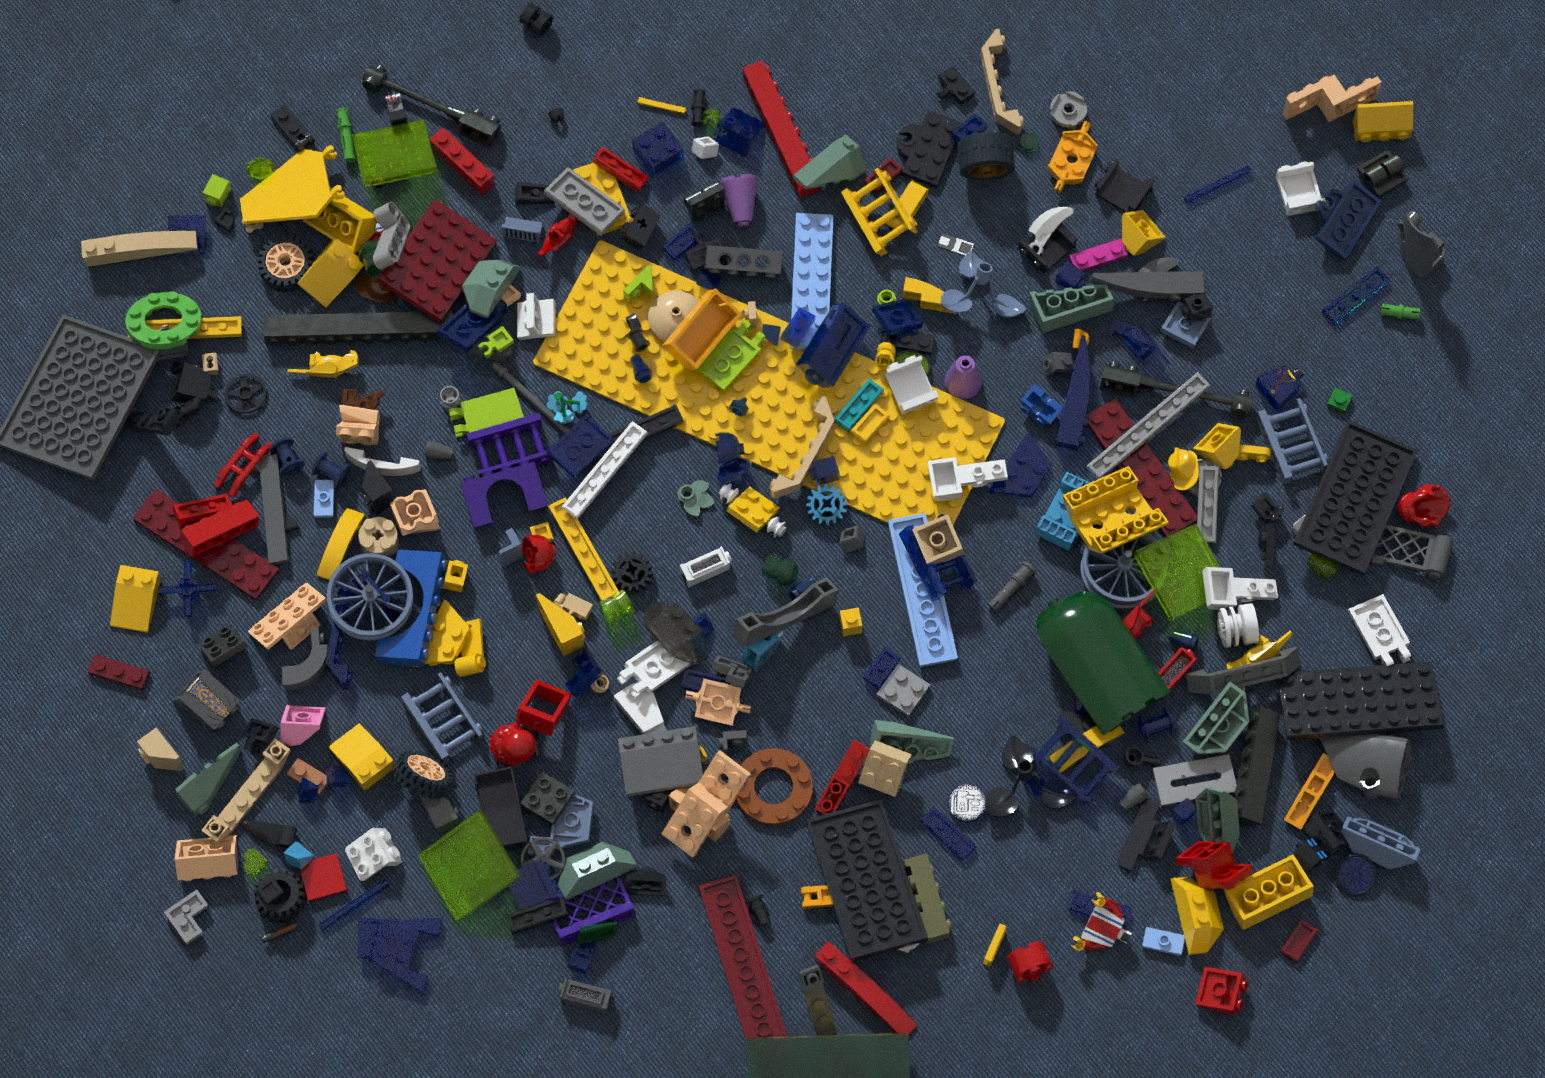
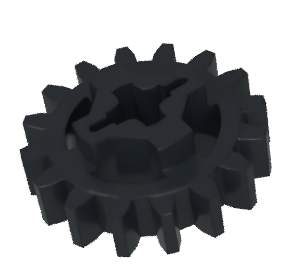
(640, 569)

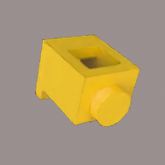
(452, 582)

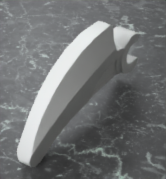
(1047, 223)

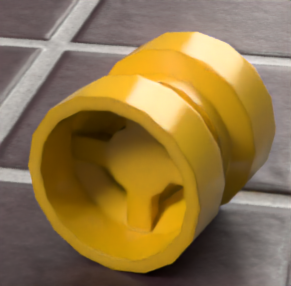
(885, 355)

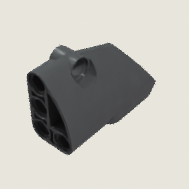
(1418, 249)
(1370, 761)

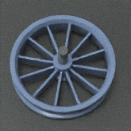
(1122, 568)
(369, 597)

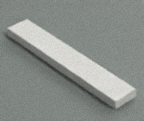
(604, 470)

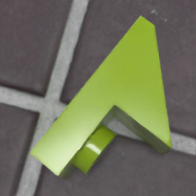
(641, 282)

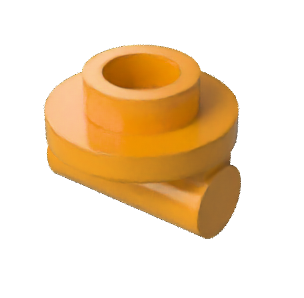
(1077, 337)

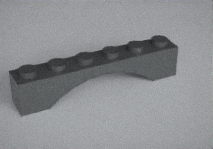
(758, 626)

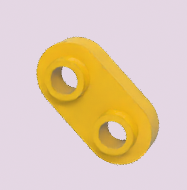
(1260, 454)

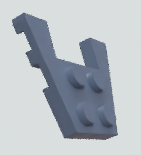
(571, 827)

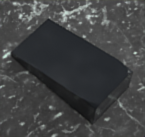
(531, 194)

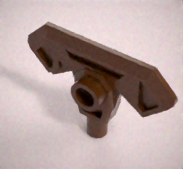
(351, 398)

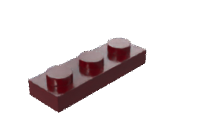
(118, 672)

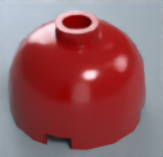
(538, 552)

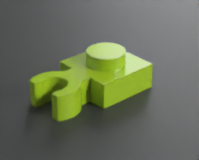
(498, 340)

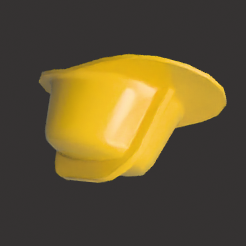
(1183, 468)

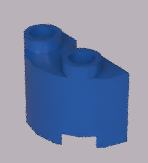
(1040, 406)

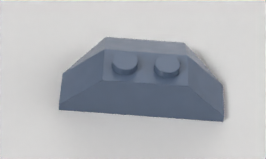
(1379, 843)

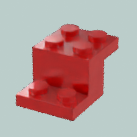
(1214, 865)

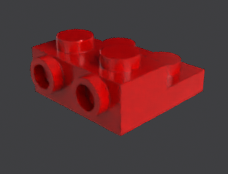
(1222, 991)

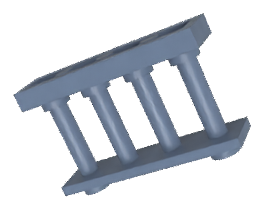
(1280, 454)
(433, 734)

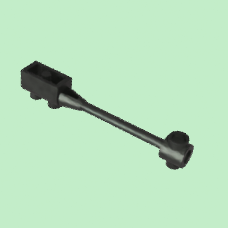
(469, 122)
(1129, 381)

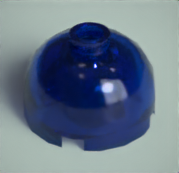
(728, 450)

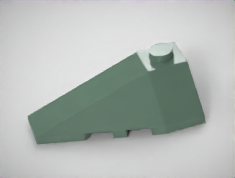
(835, 163)
(915, 741)
(199, 790)

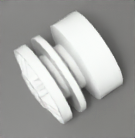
(1242, 625)

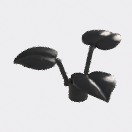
(1018, 756)

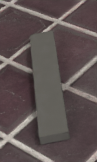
(273, 510)

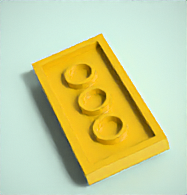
(608, 185)

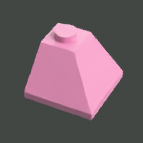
(300, 723)

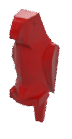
(559, 234)
(1138, 618)

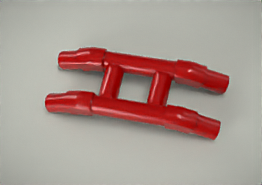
(242, 474)

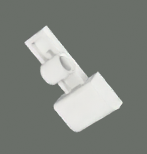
(948, 478)
(1223, 588)

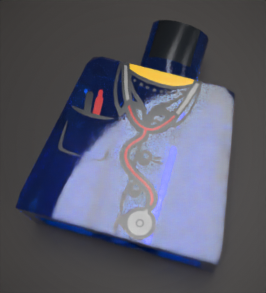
(1279, 385)

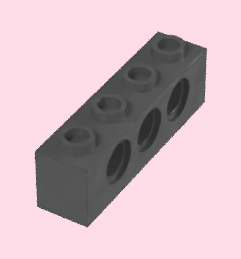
(772, 258)

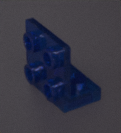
(737, 131)

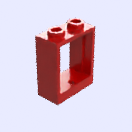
(546, 723)

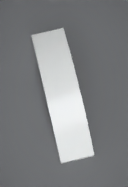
(405, 467)

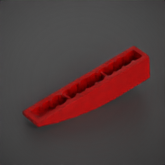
(863, 989)

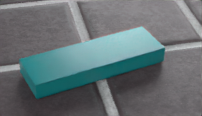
(858, 405)

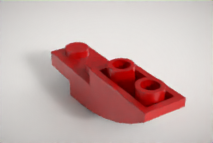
(843, 778)

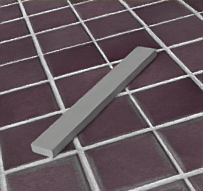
(1148, 426)

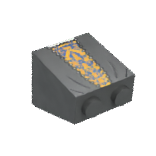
(207, 700)

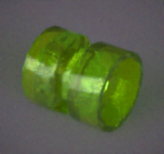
(614, 607)

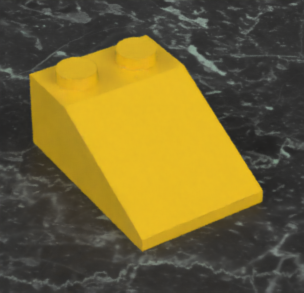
(330, 272)
(134, 598)
(563, 627)
(362, 756)

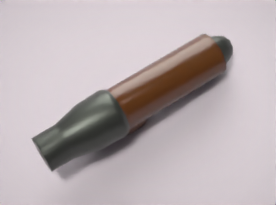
(279, 932)

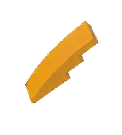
(1310, 793)

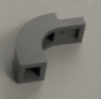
(311, 669)

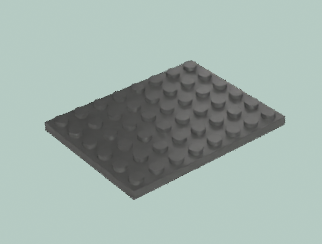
(77, 397)

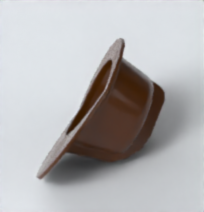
(371, 289)

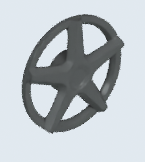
(545, 856)

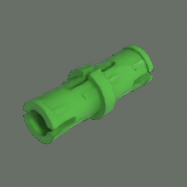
(1400, 311)

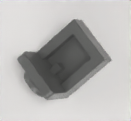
(1058, 362)

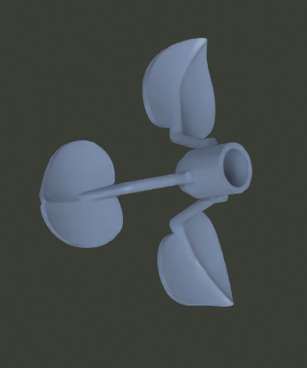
(971, 267)

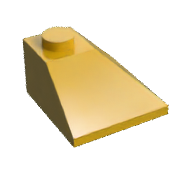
(1139, 232)
(1220, 445)

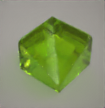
(260, 168)

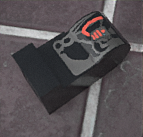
(395, 109)

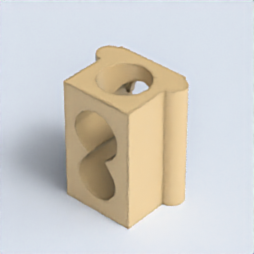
(205, 358)

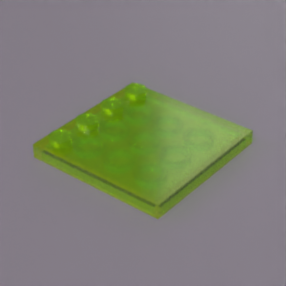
(394, 153)
(1176, 568)
(469, 866)

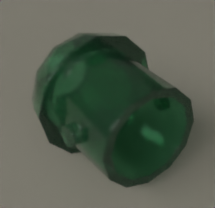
(366, 256)
(780, 569)

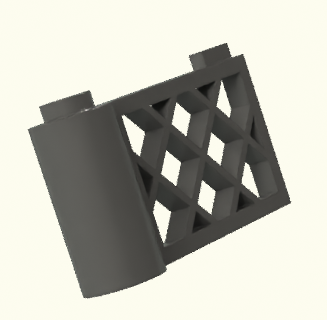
(1436, 555)

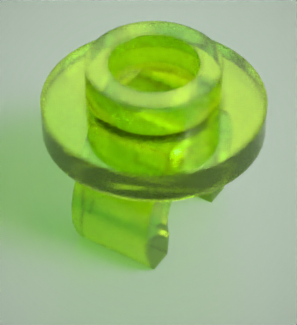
(712, 114)

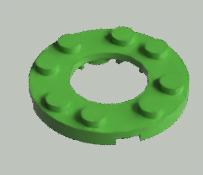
(167, 339)

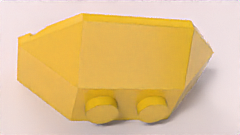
(1197, 914)

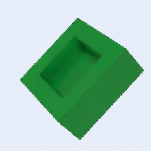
(1339, 400)

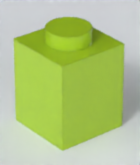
(216, 191)

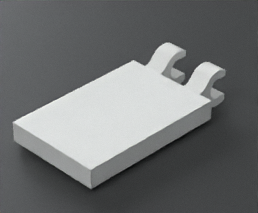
(1380, 630)
(651, 669)

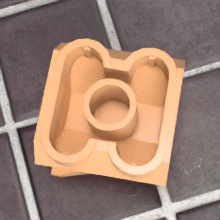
(358, 425)
(415, 513)

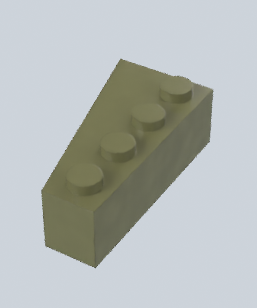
(927, 897)

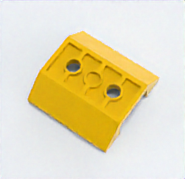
(1105, 504)

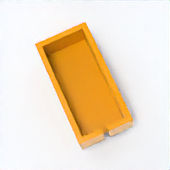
(702, 330)

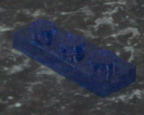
(1082, 904)

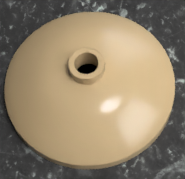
(661, 315)

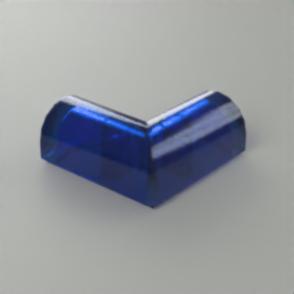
(586, 675)

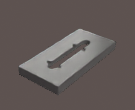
(1175, 795)

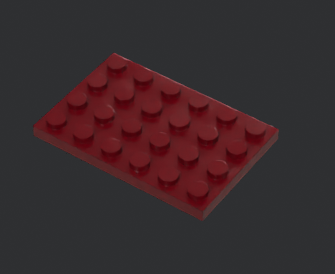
(437, 260)

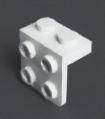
(372, 853)

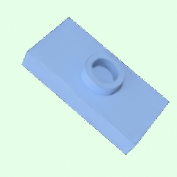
(324, 499)
(1163, 941)

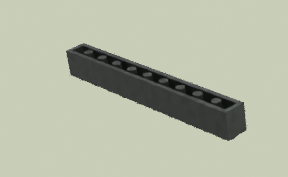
(351, 328)

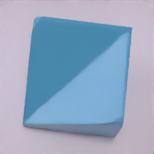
(298, 856)

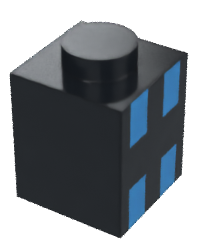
(1309, 854)

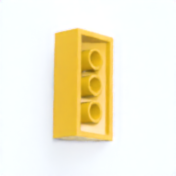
(346, 222)
(1269, 892)

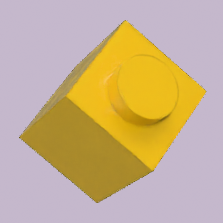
(850, 622)

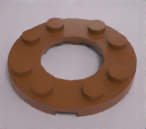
(794, 805)

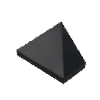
(646, 882)

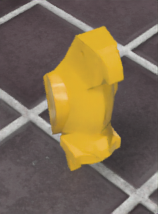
(329, 366)
(1262, 651)

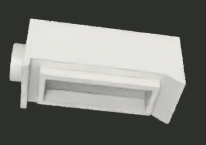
(706, 566)

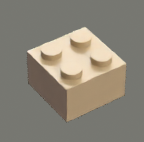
(885, 768)

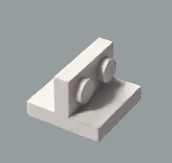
(536, 318)

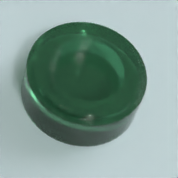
(1028, 142)

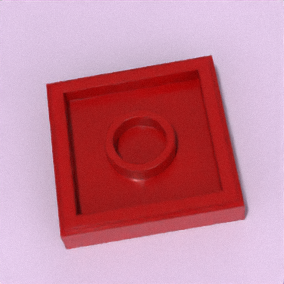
(323, 878)

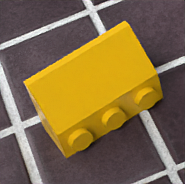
(1383, 121)

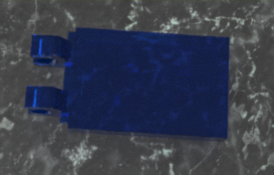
(467, 328)

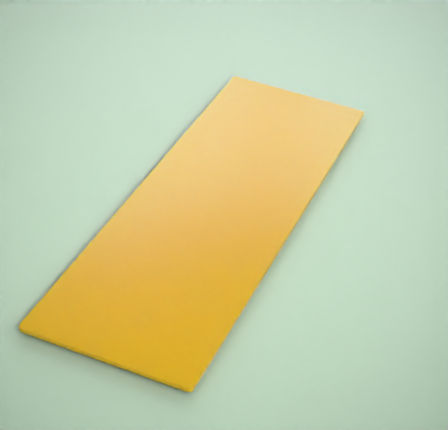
(879, 478)

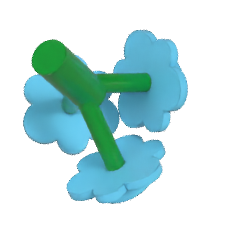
(559, 403)

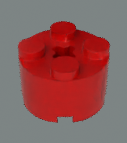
(1030, 962)

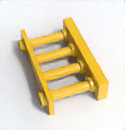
(862, 213)

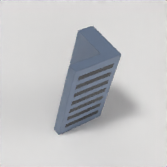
(522, 229)

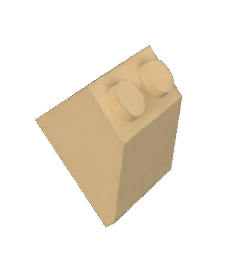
(938, 540)
(158, 752)

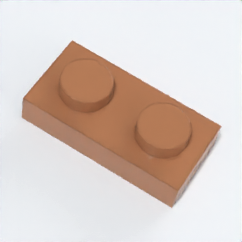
(301, 769)

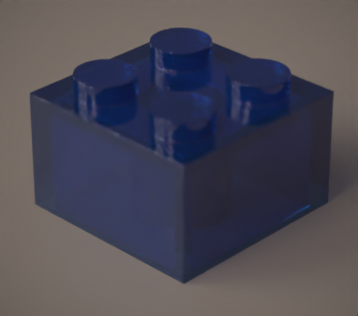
(657, 149)

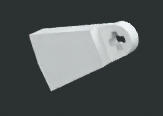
(641, 710)

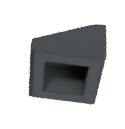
(852, 539)

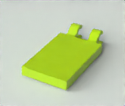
(731, 356)
(486, 411)

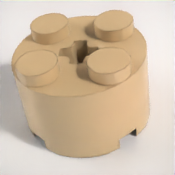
(379, 528)

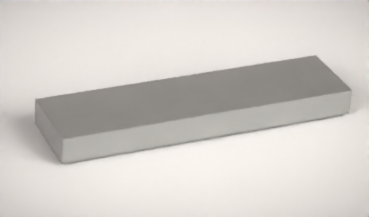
(1207, 502)

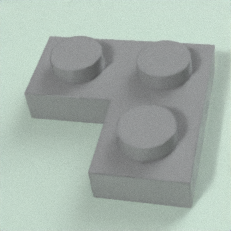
(182, 916)

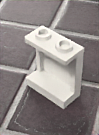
(1298, 188)

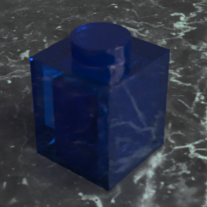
(1070, 276)
(825, 470)

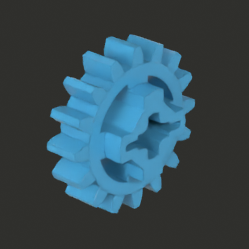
(820, 498)

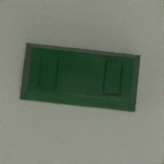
(597, 932)

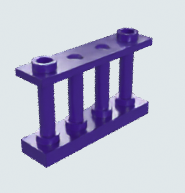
(511, 428)

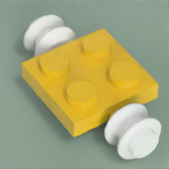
(753, 509)

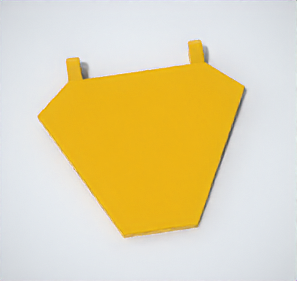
(293, 191)

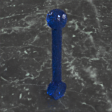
(385, 597)

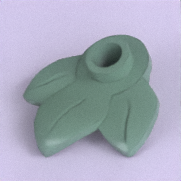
(698, 499)

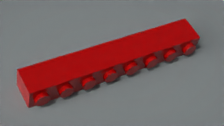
(778, 122)

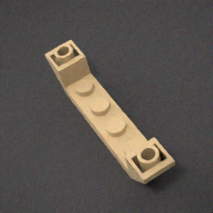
(1008, 119)
(784, 485)
(249, 793)

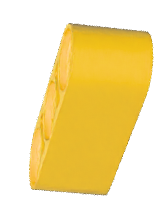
(911, 200)

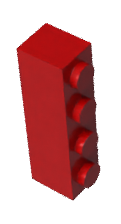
(462, 161)
(219, 528)

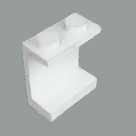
(910, 384)

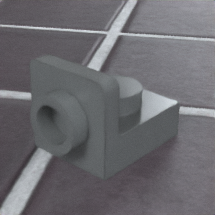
(735, 738)

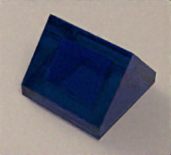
(307, 791)

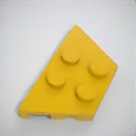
(448, 636)

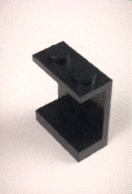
(1122, 188)
(1055, 248)

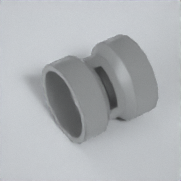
(448, 394)

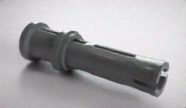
(1017, 580)

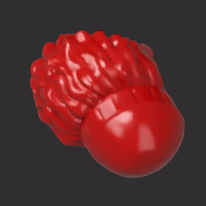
(1425, 506)
(512, 745)

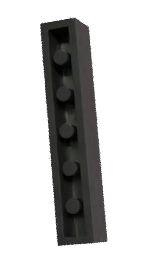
(1256, 765)

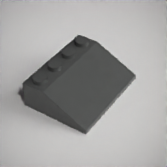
(660, 761)

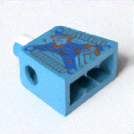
(760, 651)

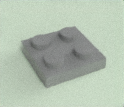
(903, 690)

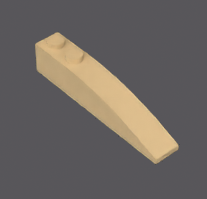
(136, 246)

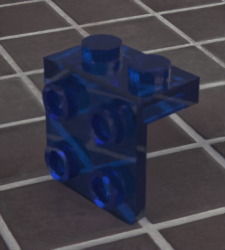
(533, 885)

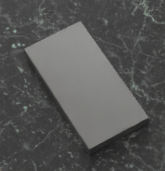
(584, 201)

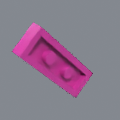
(1099, 255)

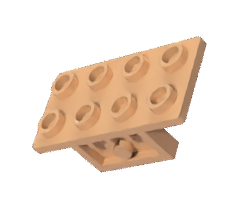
(290, 619)

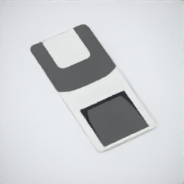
(955, 244)

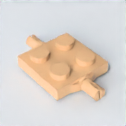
(718, 702)

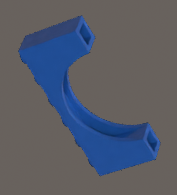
(412, 645)

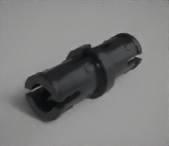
(698, 107)

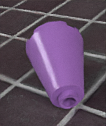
(740, 197)
(963, 378)

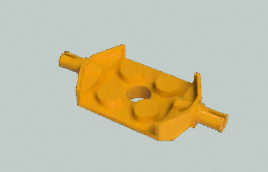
(1074, 144)

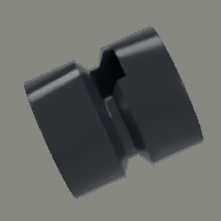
(534, 18)

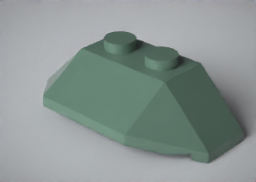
(488, 284)
(1220, 723)
(1217, 816)
(593, 868)

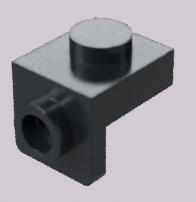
(1266, 508)

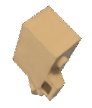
(574, 605)

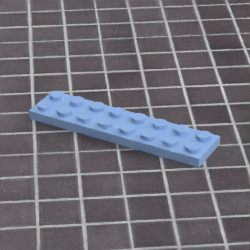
(812, 269)
(927, 619)

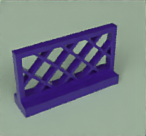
(617, 913)

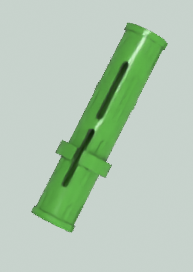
(345, 127)

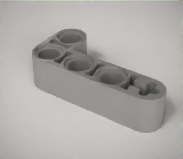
(393, 237)

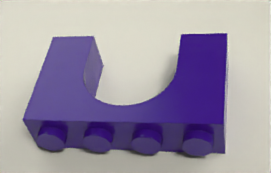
(524, 476)

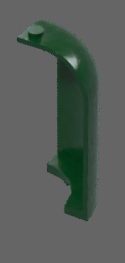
(1099, 658)

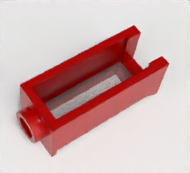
(1177, 666)

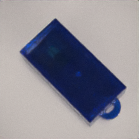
(832, 346)

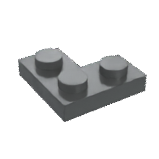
(737, 673)

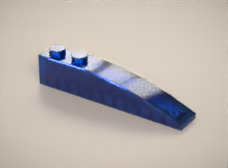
(1076, 403)

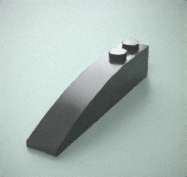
(1153, 284)

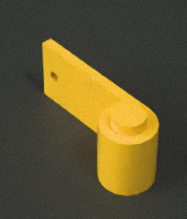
(472, 653)

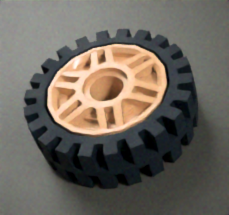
(281, 251)
(422, 774)

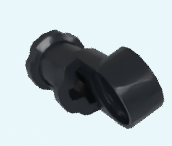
(635, 334)

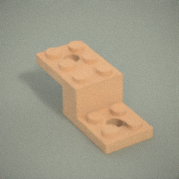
(1331, 97)
(706, 803)

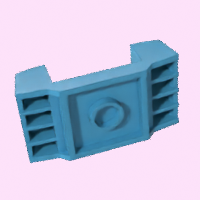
(1056, 523)

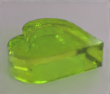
(254, 861)

